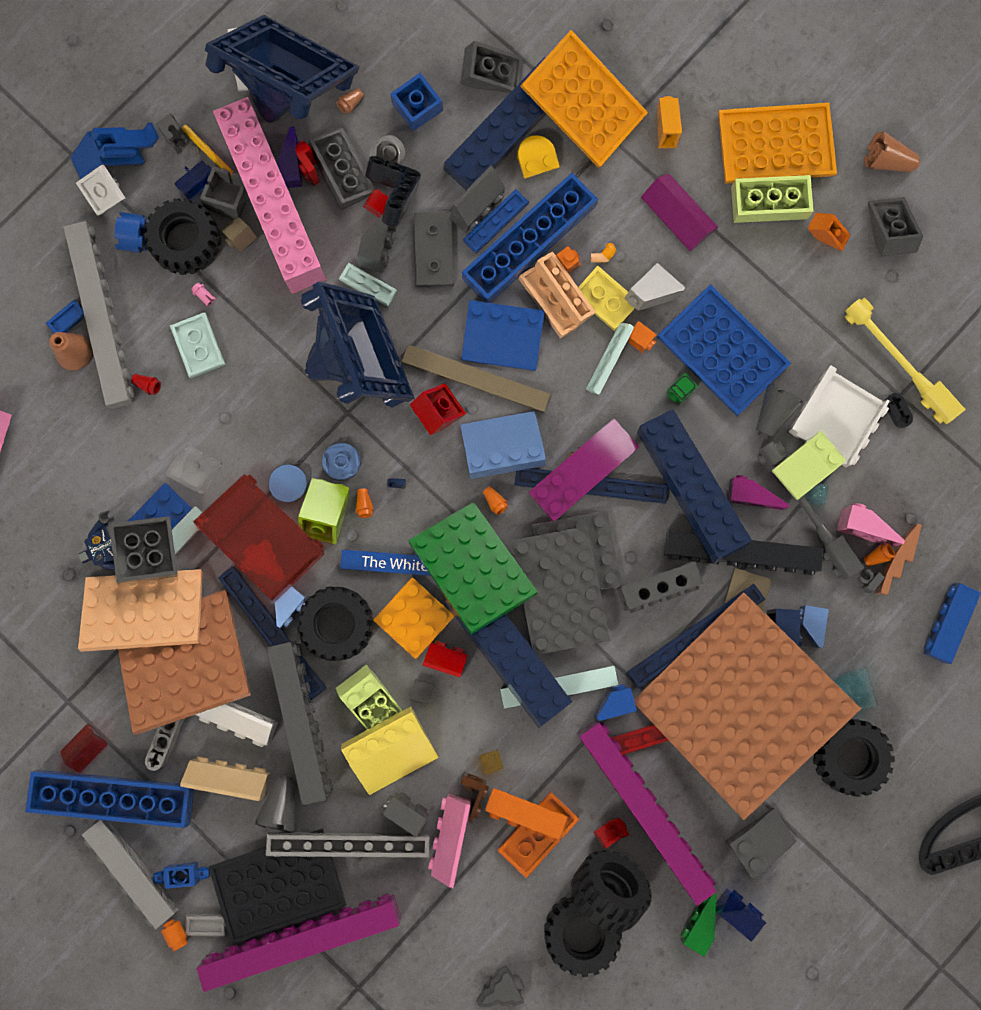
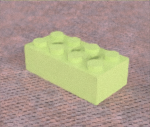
(781, 207)

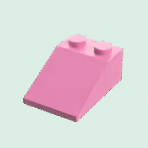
(866, 525)

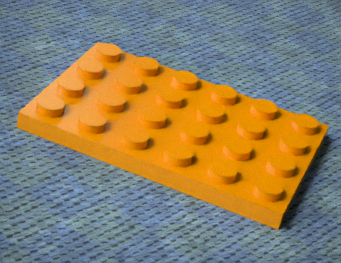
(584, 98)
(777, 141)

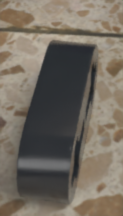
(901, 410)

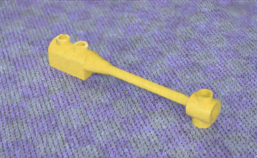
(934, 395)

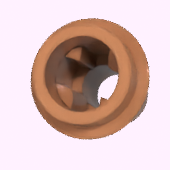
(349, 101)

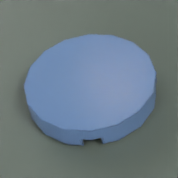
(341, 461)
(288, 483)

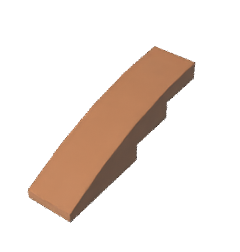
(903, 554)

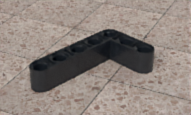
(401, 178)

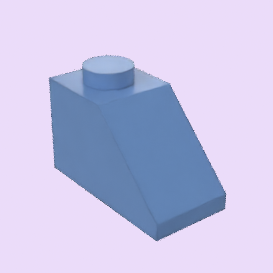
(814, 624)

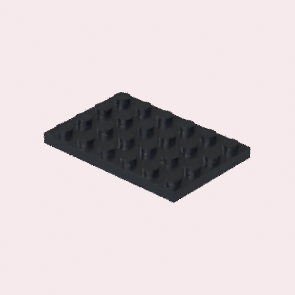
(274, 891)

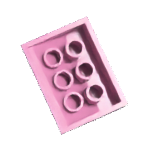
(450, 839)

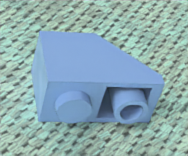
(287, 606)

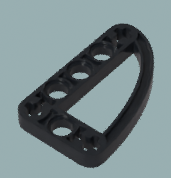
(957, 850)

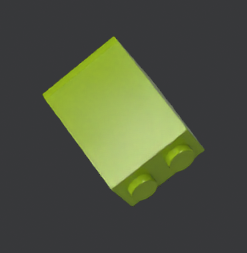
(323, 510)

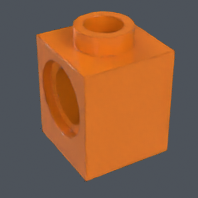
(642, 337)

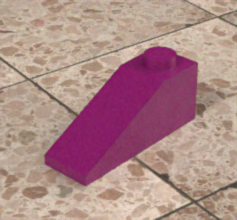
(751, 493)

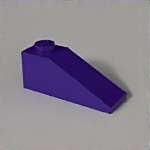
(288, 161)

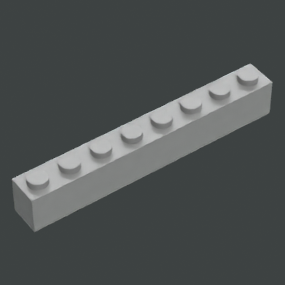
(347, 845)

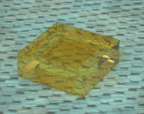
(491, 761)

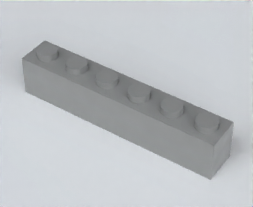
(130, 873)

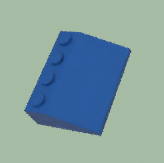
(502, 335)

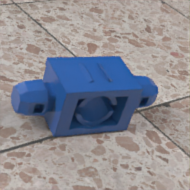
(167, 876)

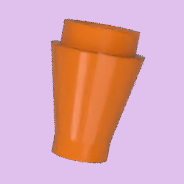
(495, 500)
(363, 504)
(881, 554)

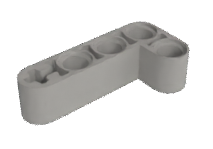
(171, 736)

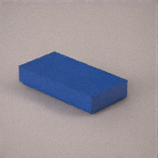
(66, 318)

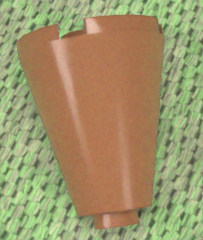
(890, 154)
(71, 350)

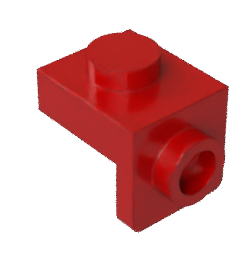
(611, 832)

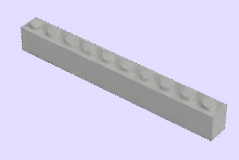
(98, 315)

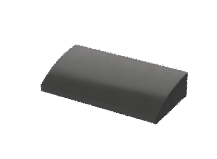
(341, 168)

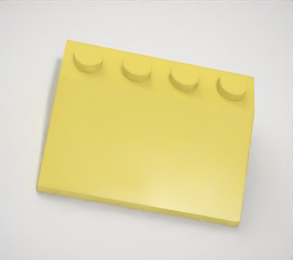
(389, 751)

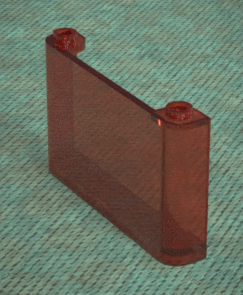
(259, 537)

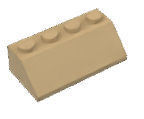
(226, 779)

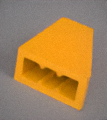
(668, 122)

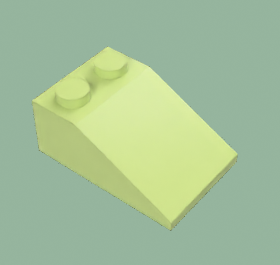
(808, 465)

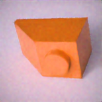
(829, 230)

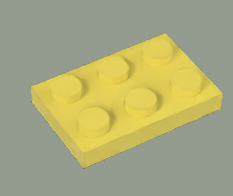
(606, 298)

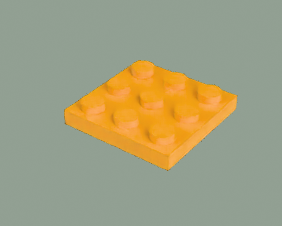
(414, 618)

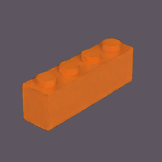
(527, 814)

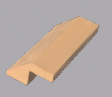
(556, 295)

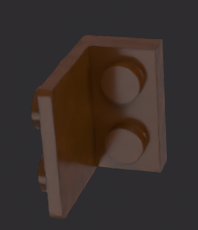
(471, 783)

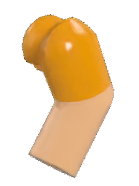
(603, 257)

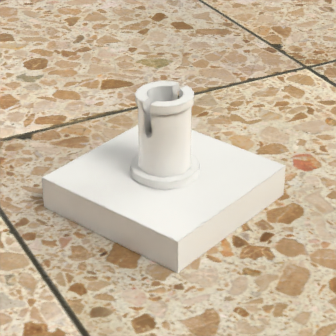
(100, 190)

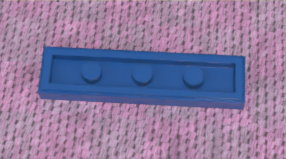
(496, 221)

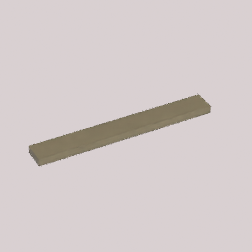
(475, 378)

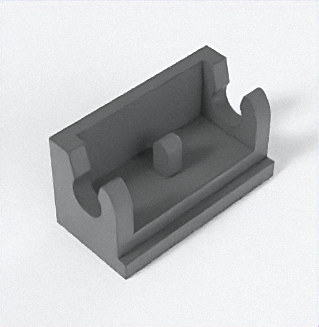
(172, 132)

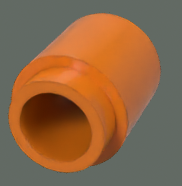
(174, 934)

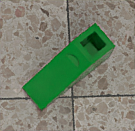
(701, 930)

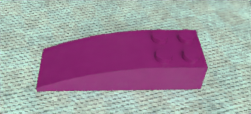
(583, 470)

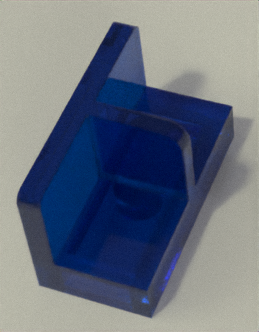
(193, 180)

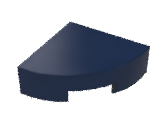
(396, 483)

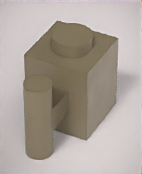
(238, 234)

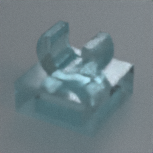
(817, 494)

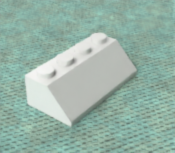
(241, 721)

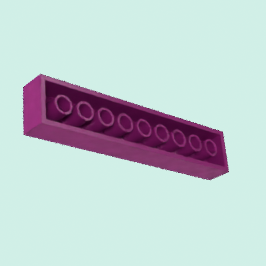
(649, 815)
(299, 942)

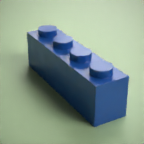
(951, 623)

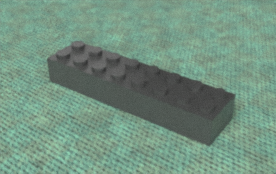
(299, 722)

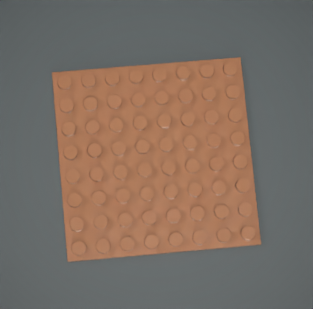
(745, 705)

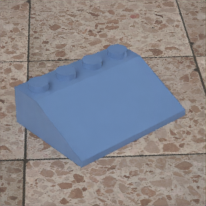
(503, 445)

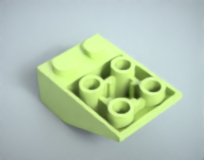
(367, 698)

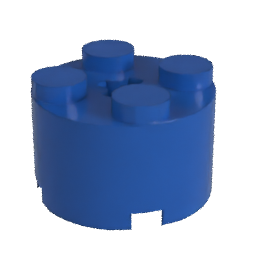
(130, 232)

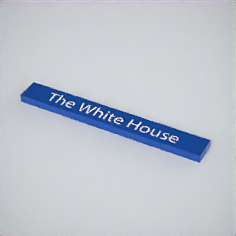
(382, 562)

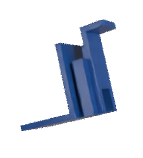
(112, 148)

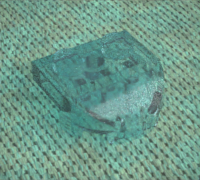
(858, 687)

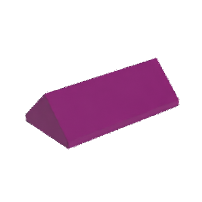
(679, 211)

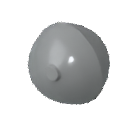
(389, 148)

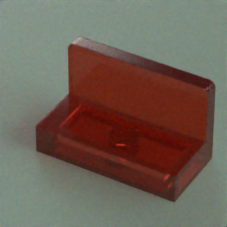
(82, 749)

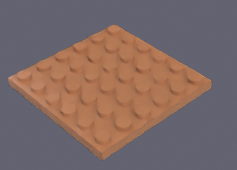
(186, 678)

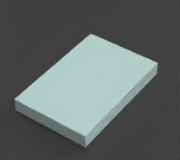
(197, 345)

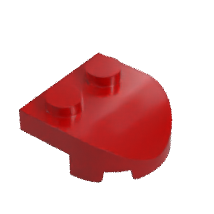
(306, 162)

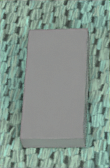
(205, 925)

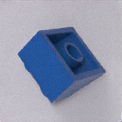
(616, 703)

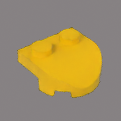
(536, 156)

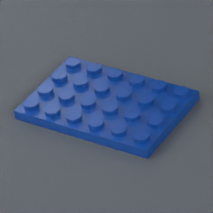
(723, 350)

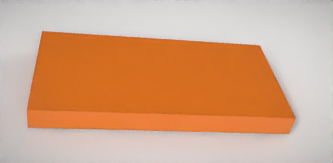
(528, 850)

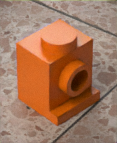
(569, 259)

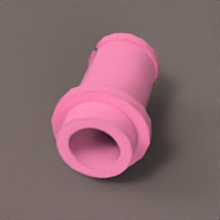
(199, 290)

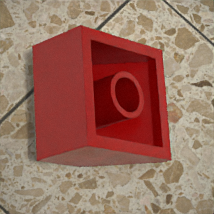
(437, 408)
(445, 659)

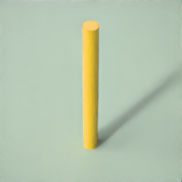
(206, 149)

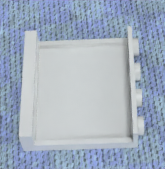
(842, 413)

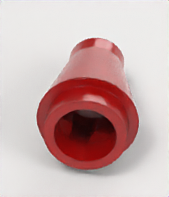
(148, 384)

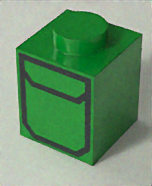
(681, 389)

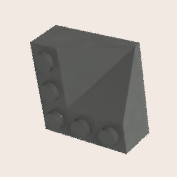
(143, 550)

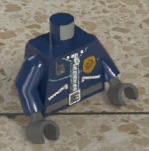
(99, 544)

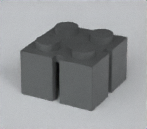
(227, 198)

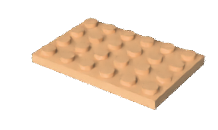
(141, 612)

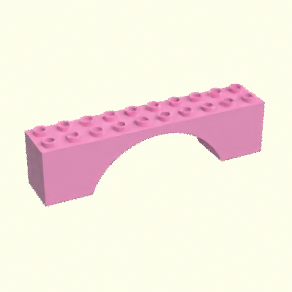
(269, 195)

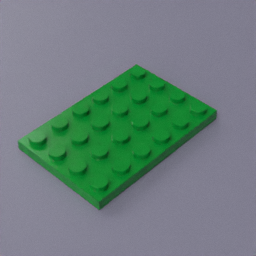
(472, 568)

